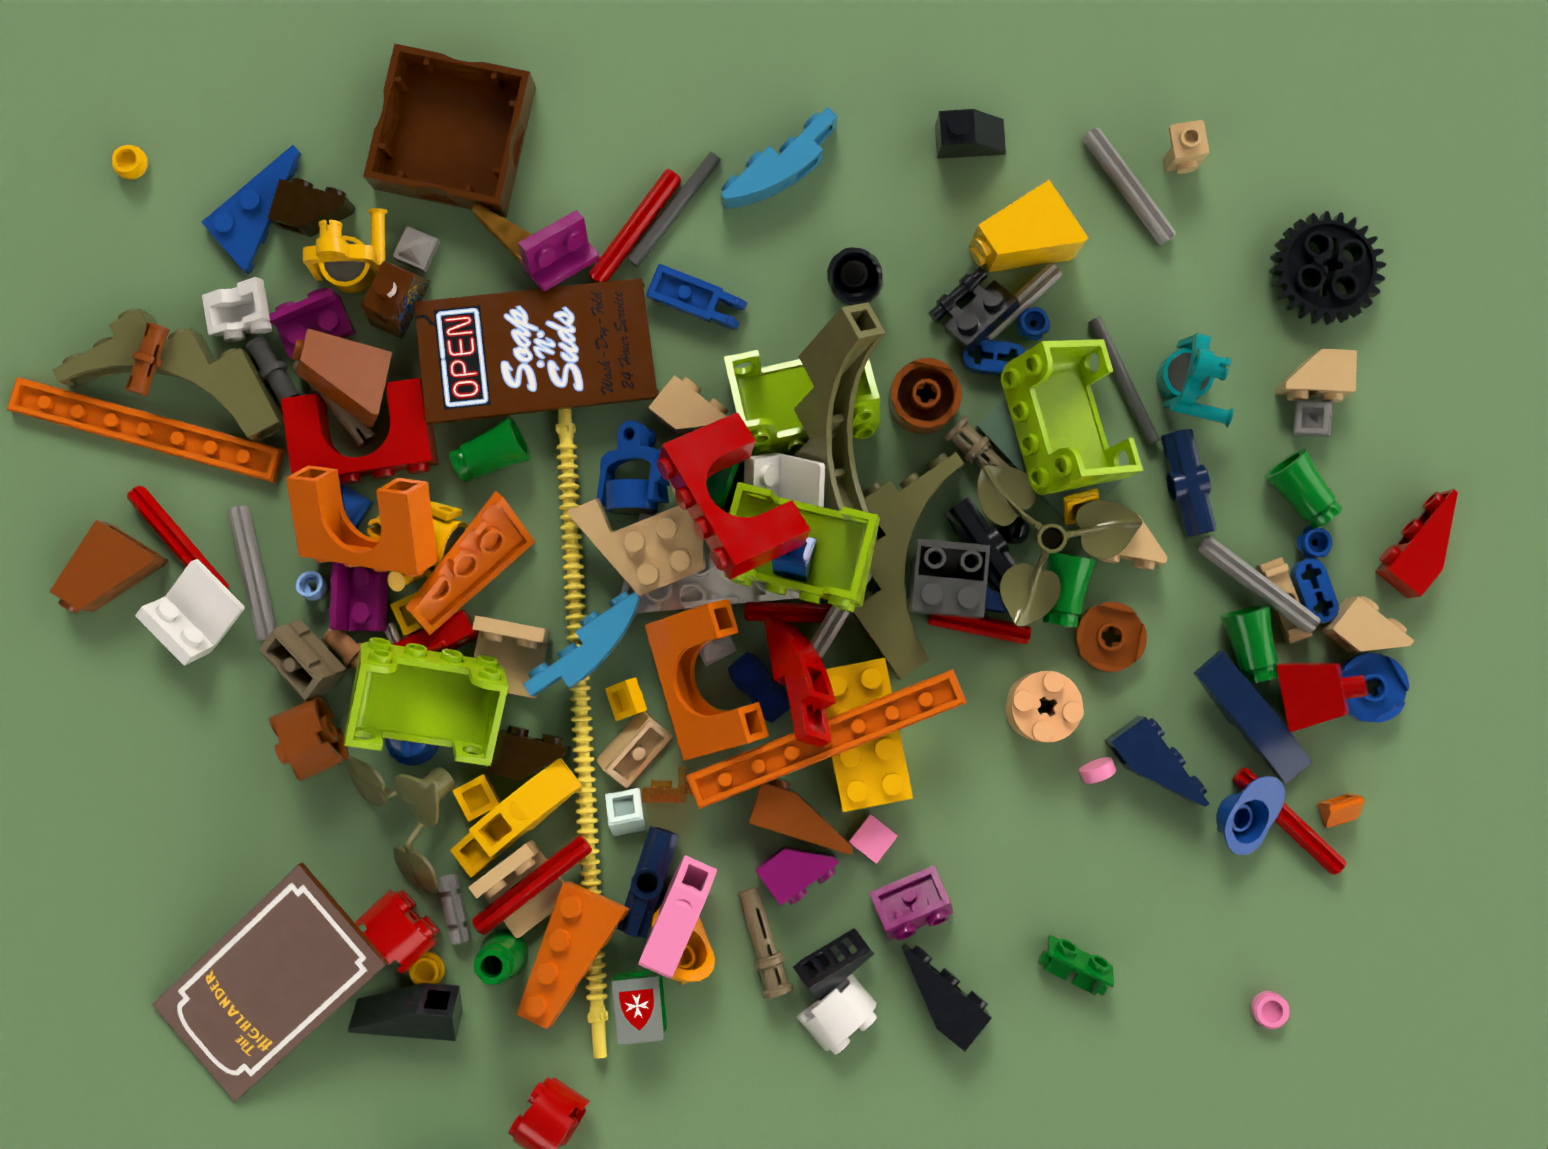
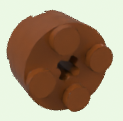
(942, 388)
(308, 738)

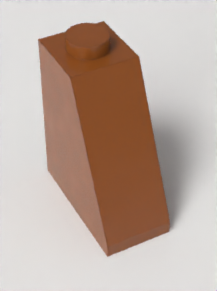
(344, 372)
(104, 568)

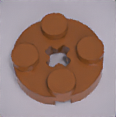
(1126, 626)

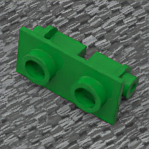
(1092, 971)

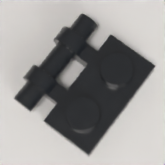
(980, 315)

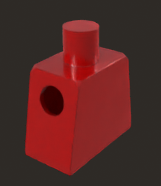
(1316, 692)

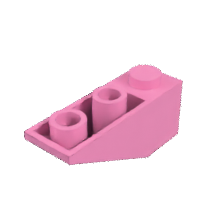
(677, 916)

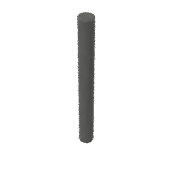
(674, 209)
(1125, 383)

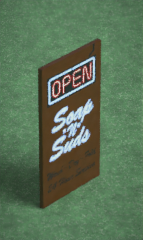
(534, 351)

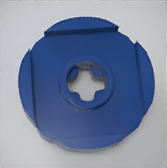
(1390, 692)

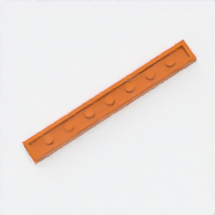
(146, 430)
(846, 731)

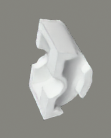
(238, 311)
(839, 1015)

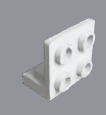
(787, 476)
(192, 614)

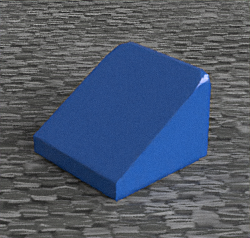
(797, 562)

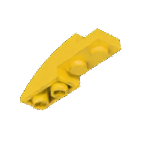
(515, 817)

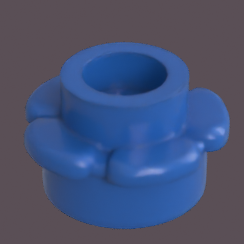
(1033, 314)
(1323, 539)

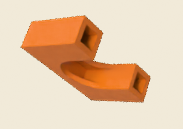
(328, 535)
(675, 647)

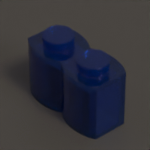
(753, 679)

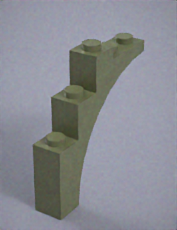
(230, 379)
(826, 413)
(886, 612)

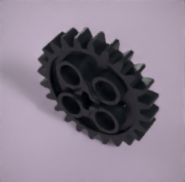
(1356, 276)

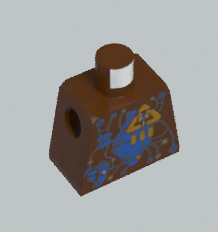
(393, 298)

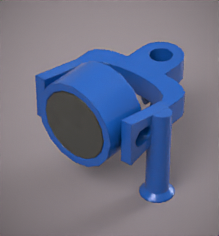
(632, 495)

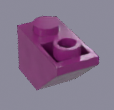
(794, 869)

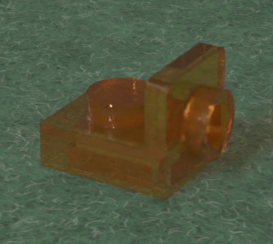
(663, 792)

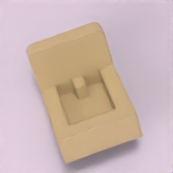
(1187, 148)

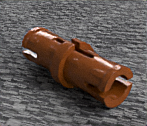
(147, 359)

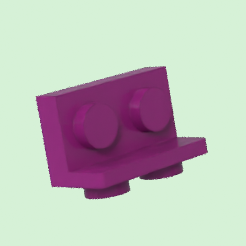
(557, 251)
(320, 312)
(358, 598)
(912, 903)

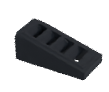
(828, 979)

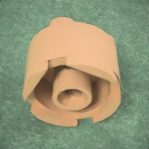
(1063, 712)

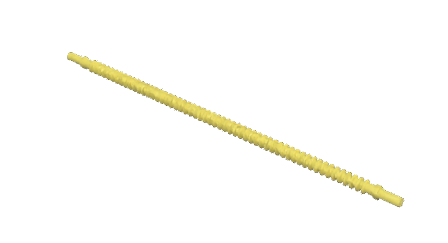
(566, 430)

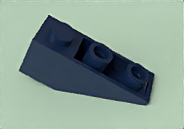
(1146, 754)

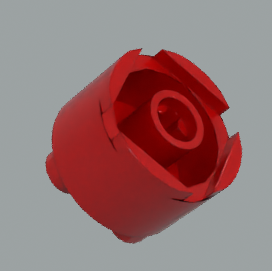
(398, 929)
(551, 1118)

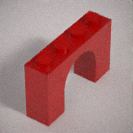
(407, 446)
(734, 541)

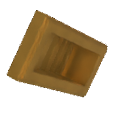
(502, 229)

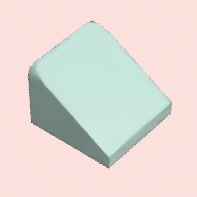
(625, 812)

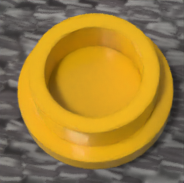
(129, 162)
(428, 969)

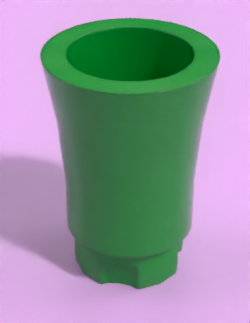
(490, 451)
(1304, 488)
(1074, 578)
(1252, 642)
(511, 952)

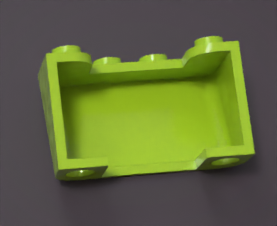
(770, 393)
(1059, 417)
(840, 555)
(426, 699)

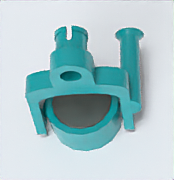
(1189, 375)

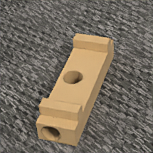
(1277, 573)

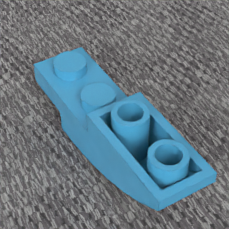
(772, 173)
(599, 638)

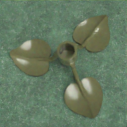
(1031, 591)
(422, 799)

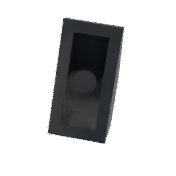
(969, 134)

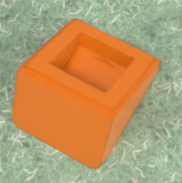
(1340, 809)

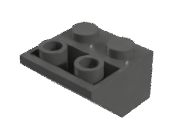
(949, 579)

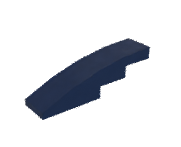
(1252, 717)

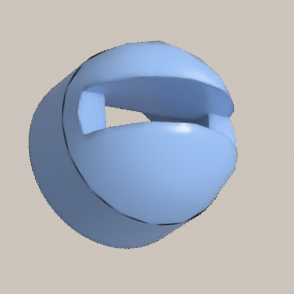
(306, 590)

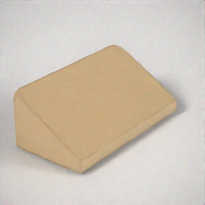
(634, 748)

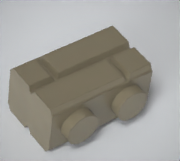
(302, 659)

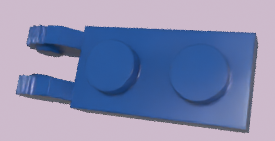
(693, 296)

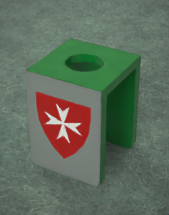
(639, 1006)

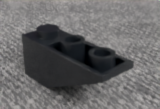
(952, 1010)
(411, 1012)

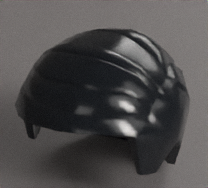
(855, 276)

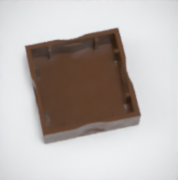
(450, 130)

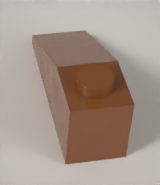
(790, 814)

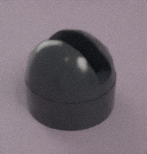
(1007, 531)

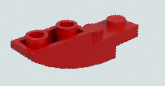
(806, 679)

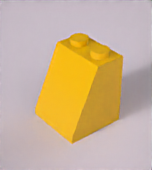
(1028, 233)

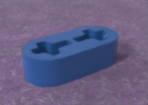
(994, 349)
(1322, 588)

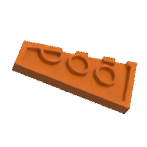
(476, 558)
(573, 939)

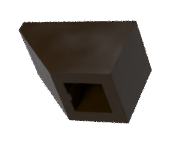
(301, 207)
(521, 755)

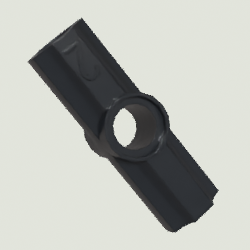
(974, 529)

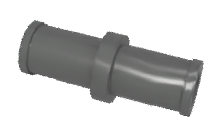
(271, 368)

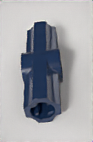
(1188, 482)
(655, 860)

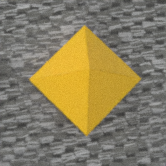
(1075, 500)

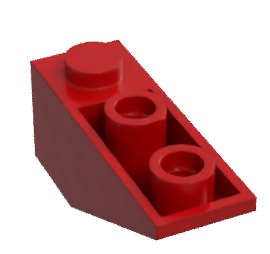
(1423, 549)

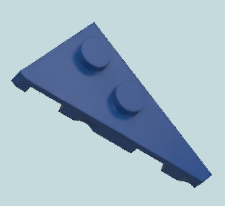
(243, 219)

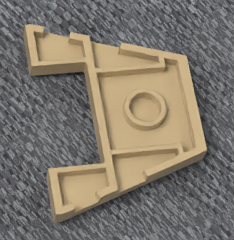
(647, 551)

